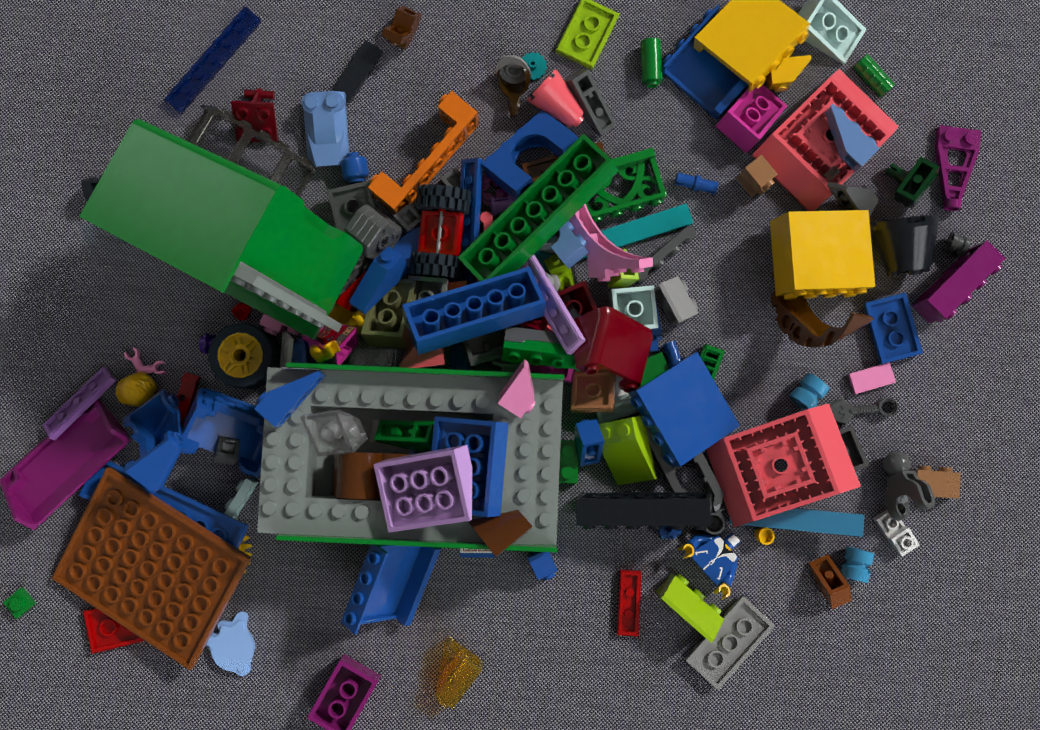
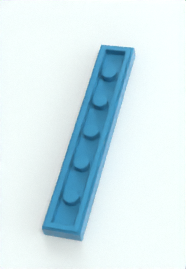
(814, 521)

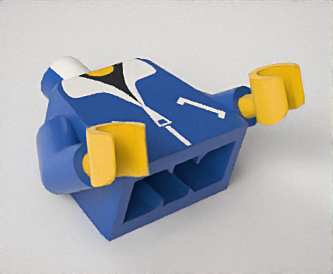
(714, 558)

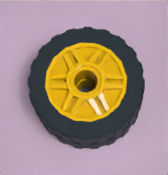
(228, 352)

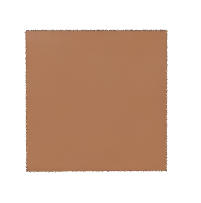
(593, 392)

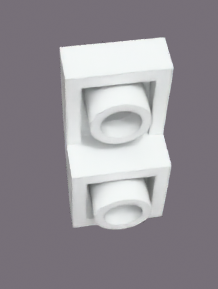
(896, 533)

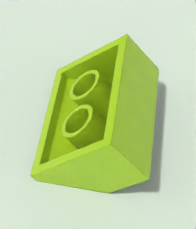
(691, 606)

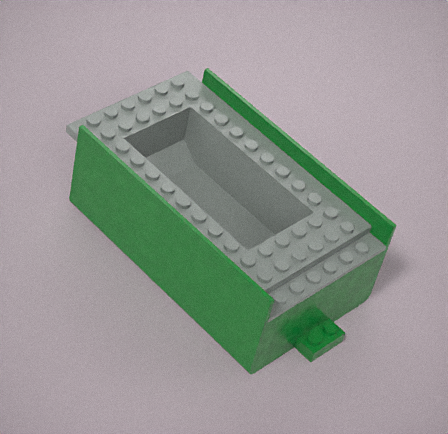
(298, 484)

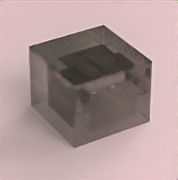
(831, 173)

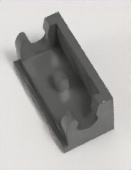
(484, 347)

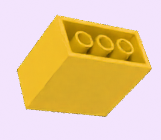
(822, 254)

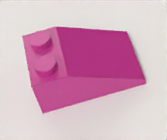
(751, 117)

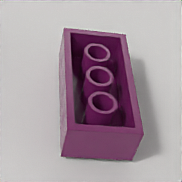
(958, 282)

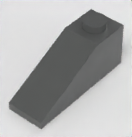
(591, 101)
(854, 197)

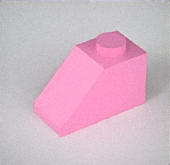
(518, 392)

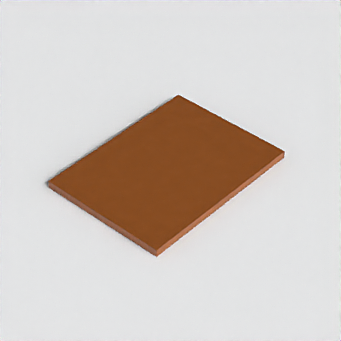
(150, 568)

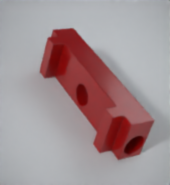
(188, 388)

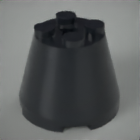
(906, 243)

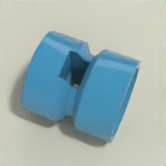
(810, 390)
(857, 564)

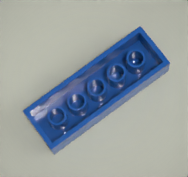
(473, 310)

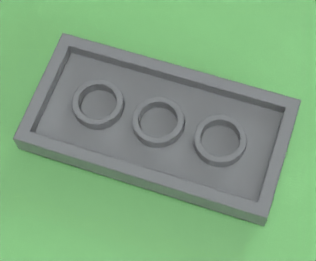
(737, 638)

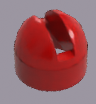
(241, 311)

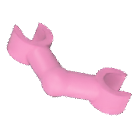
(139, 365)

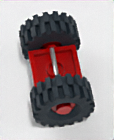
(440, 231)

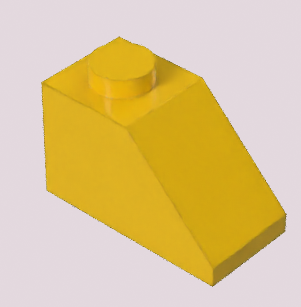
(787, 73)

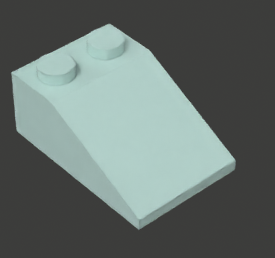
(832, 28)

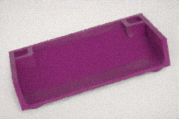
(62, 466)

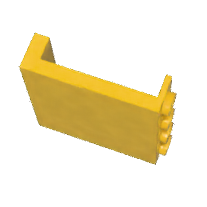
(753, 37)

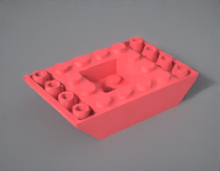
(800, 145)
(814, 457)

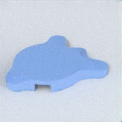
(233, 645)

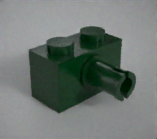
(914, 182)

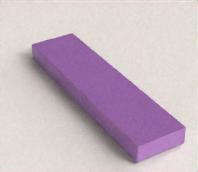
(79, 403)

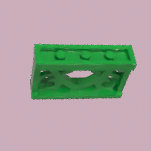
(636, 162)

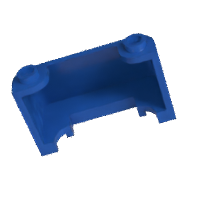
(225, 416)
(159, 438)

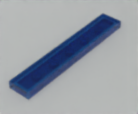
(213, 60)

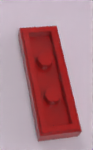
(629, 602)

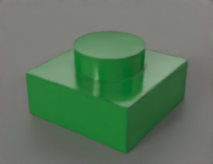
(19, 603)

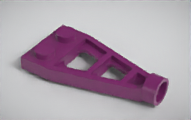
(960, 140)

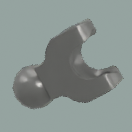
(904, 485)

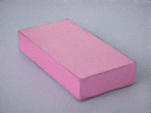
(871, 378)

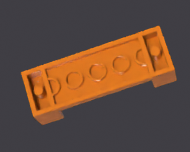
(462, 122)

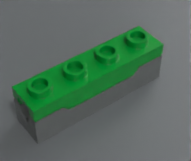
(535, 347)

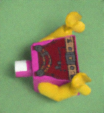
(336, 346)

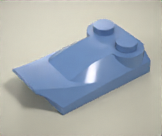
(326, 127)

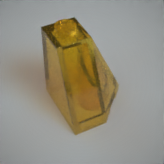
(456, 673)

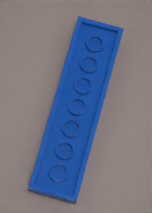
(213, 520)

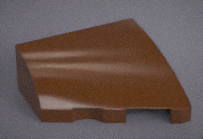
(502, 530)

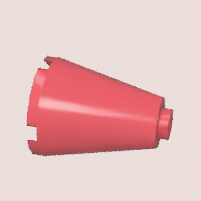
(557, 100)

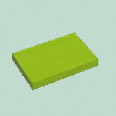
(587, 33)

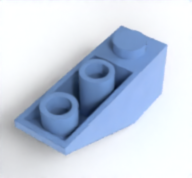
(850, 141)

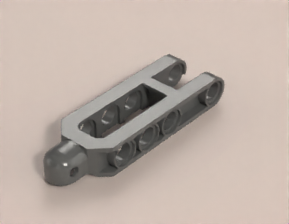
(706, 476)

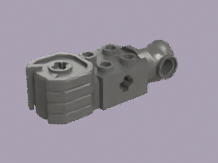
(374, 233)

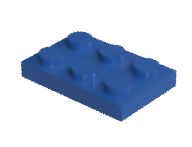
(893, 328)

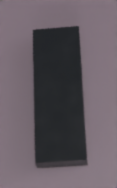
(358, 70)

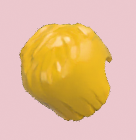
(135, 389)

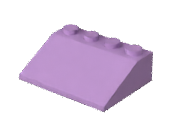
(426, 488)

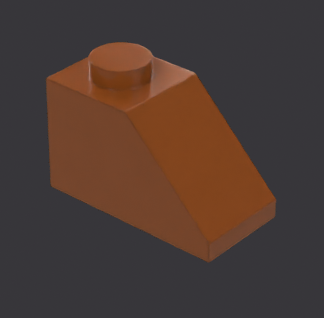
(830, 581)

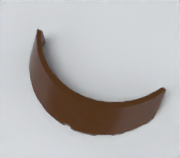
(806, 328)

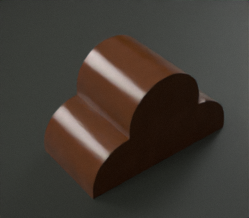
(355, 474)

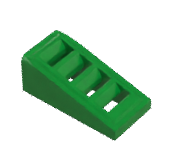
(719, 356)

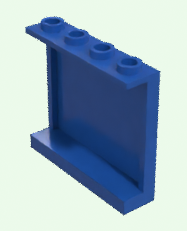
(702, 75)
(684, 410)
(389, 585)

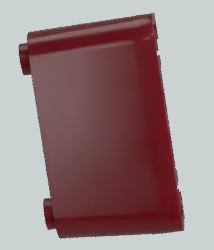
(613, 344)

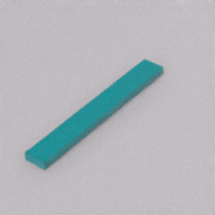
(640, 229)

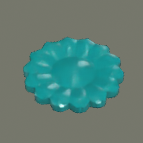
(536, 64)

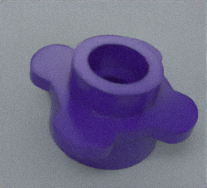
(205, 342)

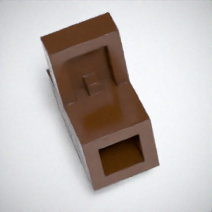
(402, 27)

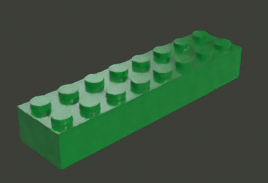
(540, 210)

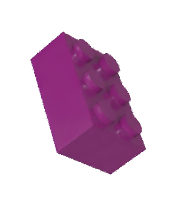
(344, 695)

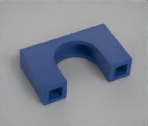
(538, 132)

